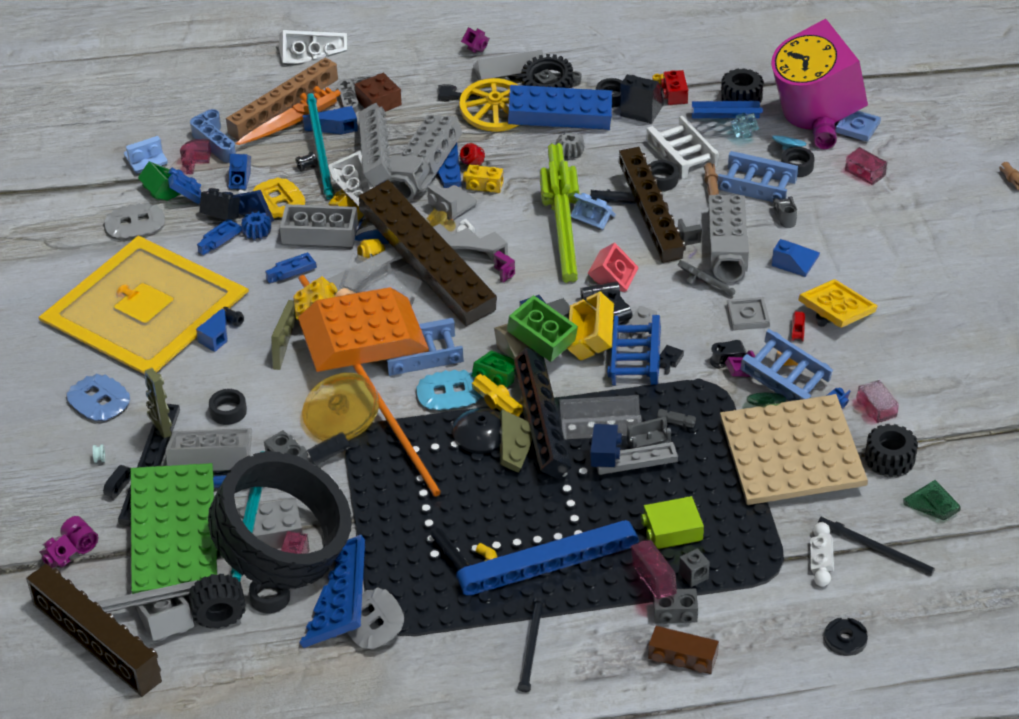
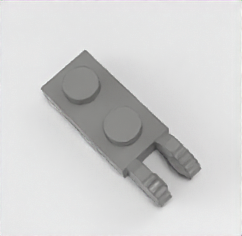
(641, 317)

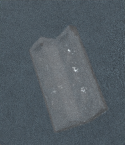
(582, 413)

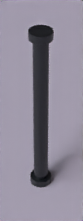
(525, 685)

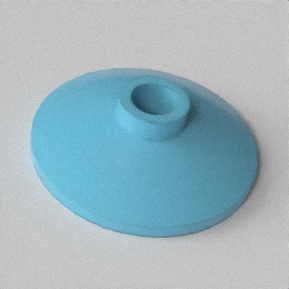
(788, 142)

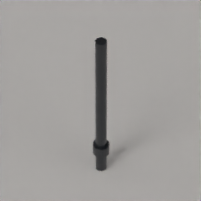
(840, 529)

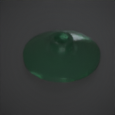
(765, 399)

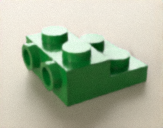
(496, 367)

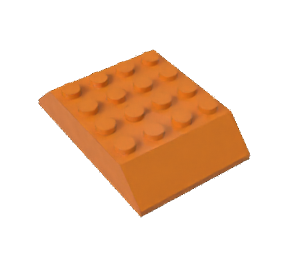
(361, 329)

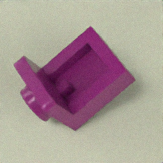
(505, 265)
(734, 365)

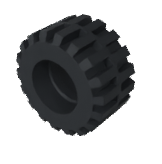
(742, 85)
(891, 450)
(217, 601)

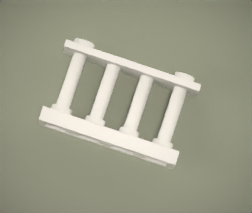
(667, 152)

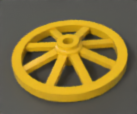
(492, 101)

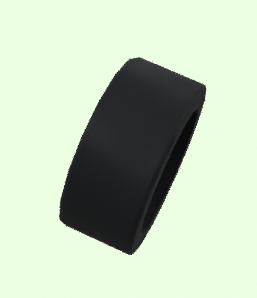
(611, 84)
(799, 153)
(666, 167)
(227, 396)
(268, 605)

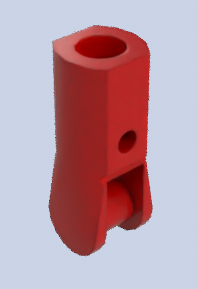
(798, 326)

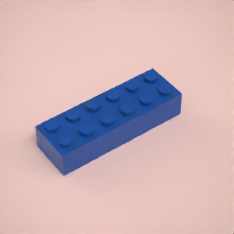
(560, 107)

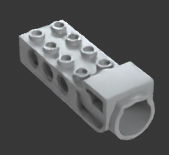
(424, 154)
(728, 237)

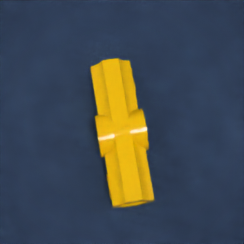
(496, 396)

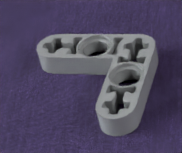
(350, 91)

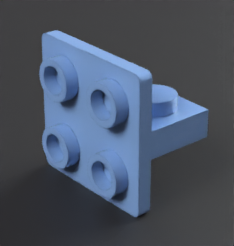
(144, 151)
(591, 211)

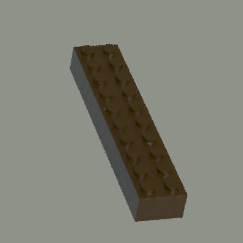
(427, 253)

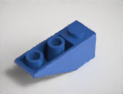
(334, 121)

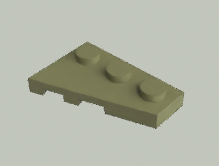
(515, 440)

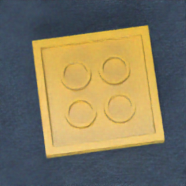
(837, 303)

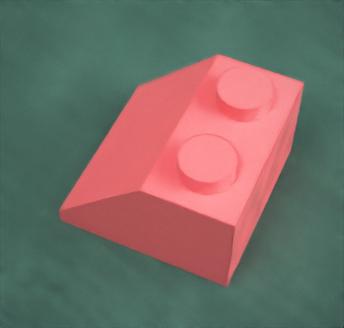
(613, 266)

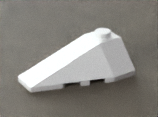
(304, 46)
(349, 175)

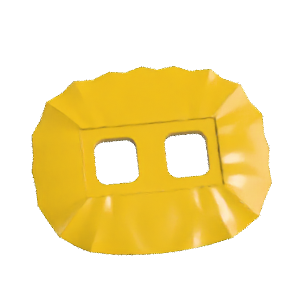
(288, 192)

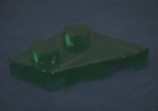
(933, 500)

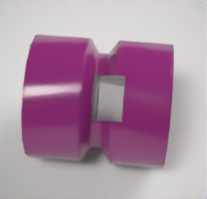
(824, 133)
(80, 534)

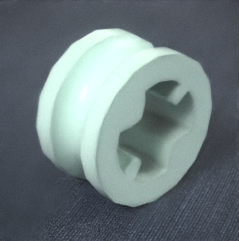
(98, 453)

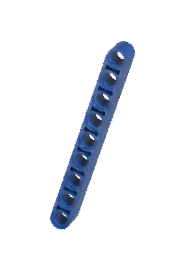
(546, 557)

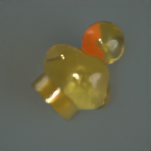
(440, 217)

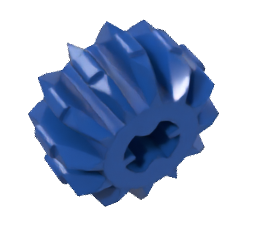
(256, 225)

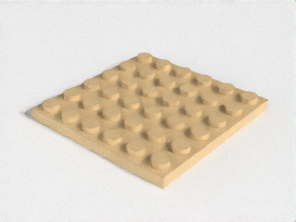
(793, 449)

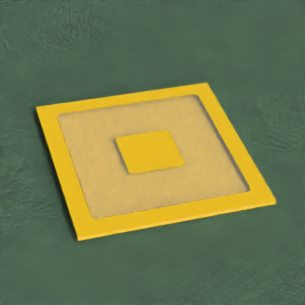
(154, 323)

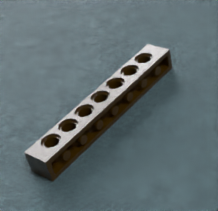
(651, 204)

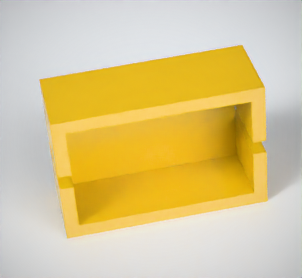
(594, 326)

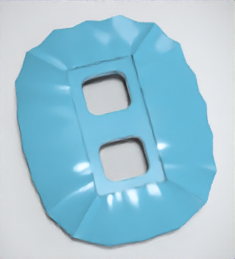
(450, 399)

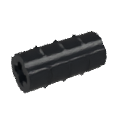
(590, 290)
(328, 448)

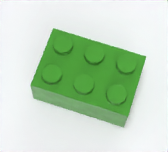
(542, 328)

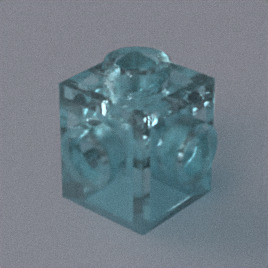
(744, 125)

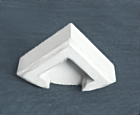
(465, 224)

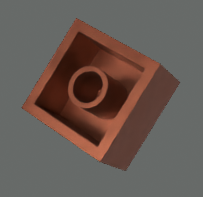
(378, 90)

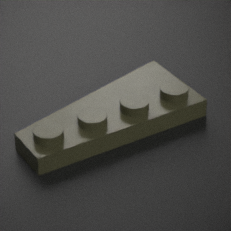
(282, 333)
(156, 403)

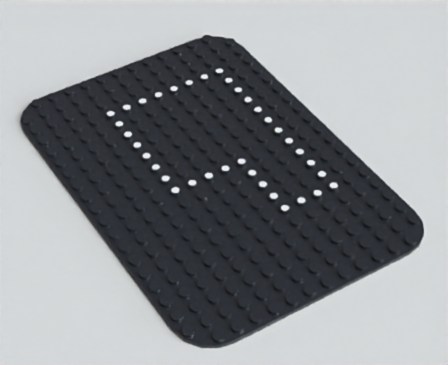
(530, 508)

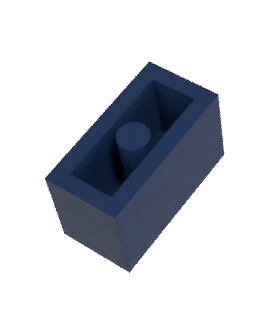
(605, 445)

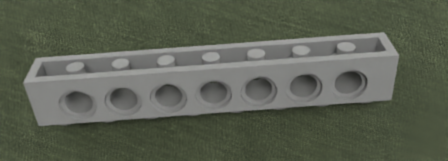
(374, 144)

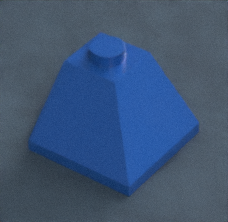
(793, 257)

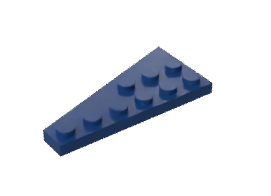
(341, 600)

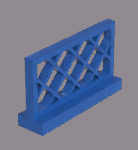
(725, 109)

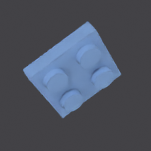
(858, 125)

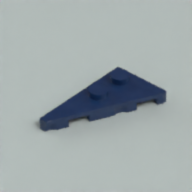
(253, 202)

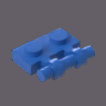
(184, 185)

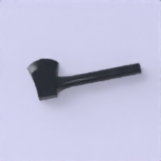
(447, 92)

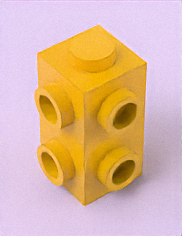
(484, 178)

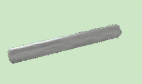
(146, 597)

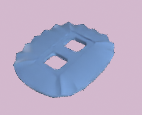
(89, 406)

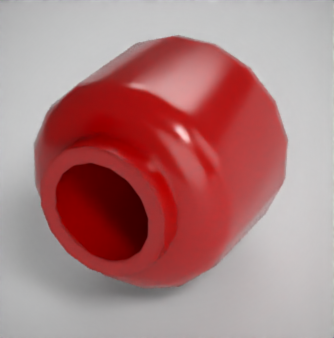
(472, 154)

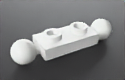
(822, 554)

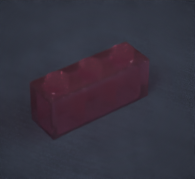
(654, 569)

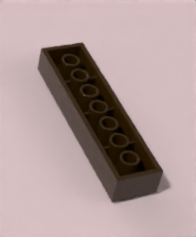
(95, 629)

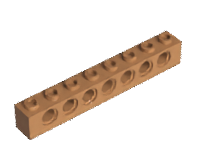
(281, 98)

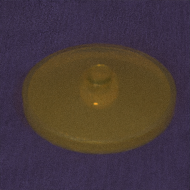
(340, 404)

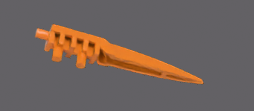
(325, 100)

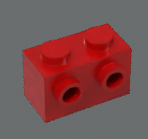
(674, 87)

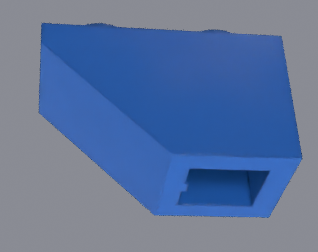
(239, 171)
(213, 331)

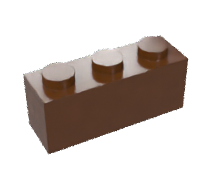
(683, 649)

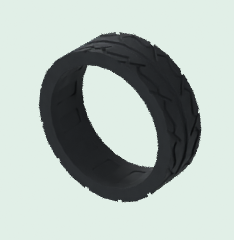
(257, 559)

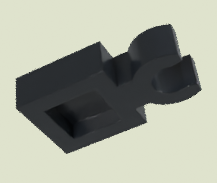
(670, 357)

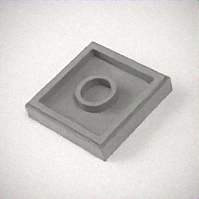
(748, 313)

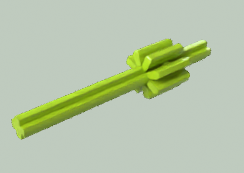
(558, 188)

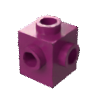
(475, 40)
(57, 551)

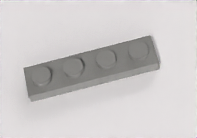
(643, 457)

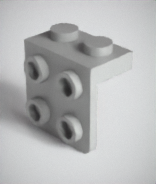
(452, 200)

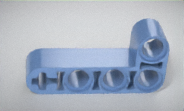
(208, 126)

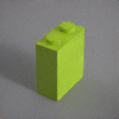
(672, 522)

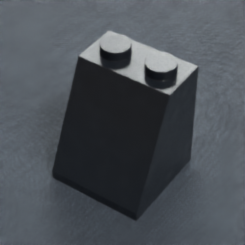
(640, 99)

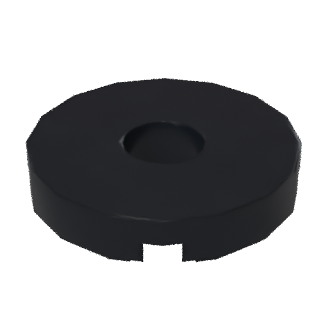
(842, 645)

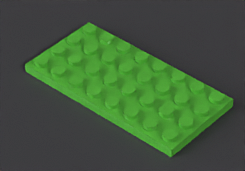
(171, 525)

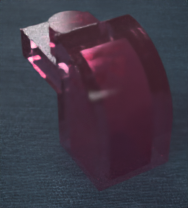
(195, 152)

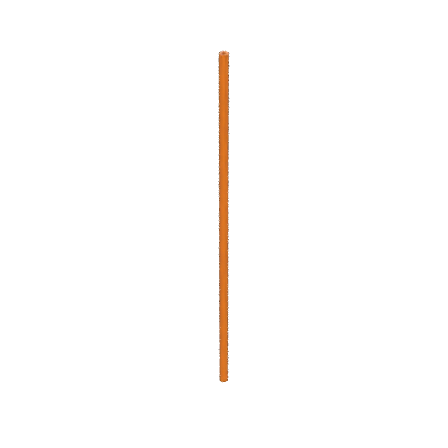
(395, 426)

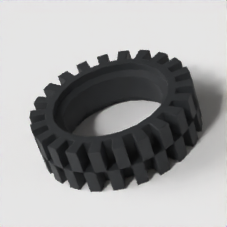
(549, 63)

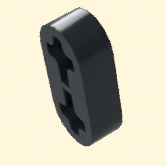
(117, 481)

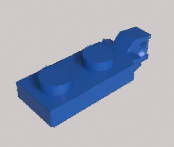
(218, 236)
(290, 267)

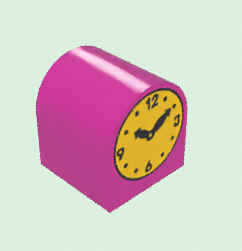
(817, 76)

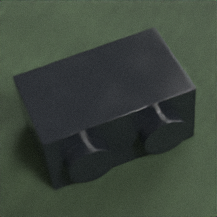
(219, 204)

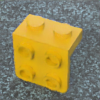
(314, 291)

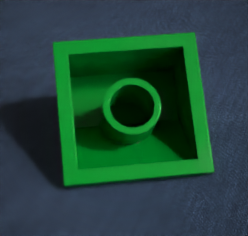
(156, 181)

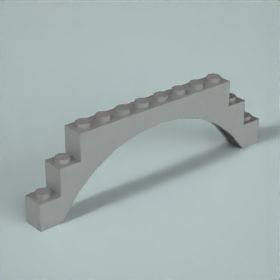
(464, 242)

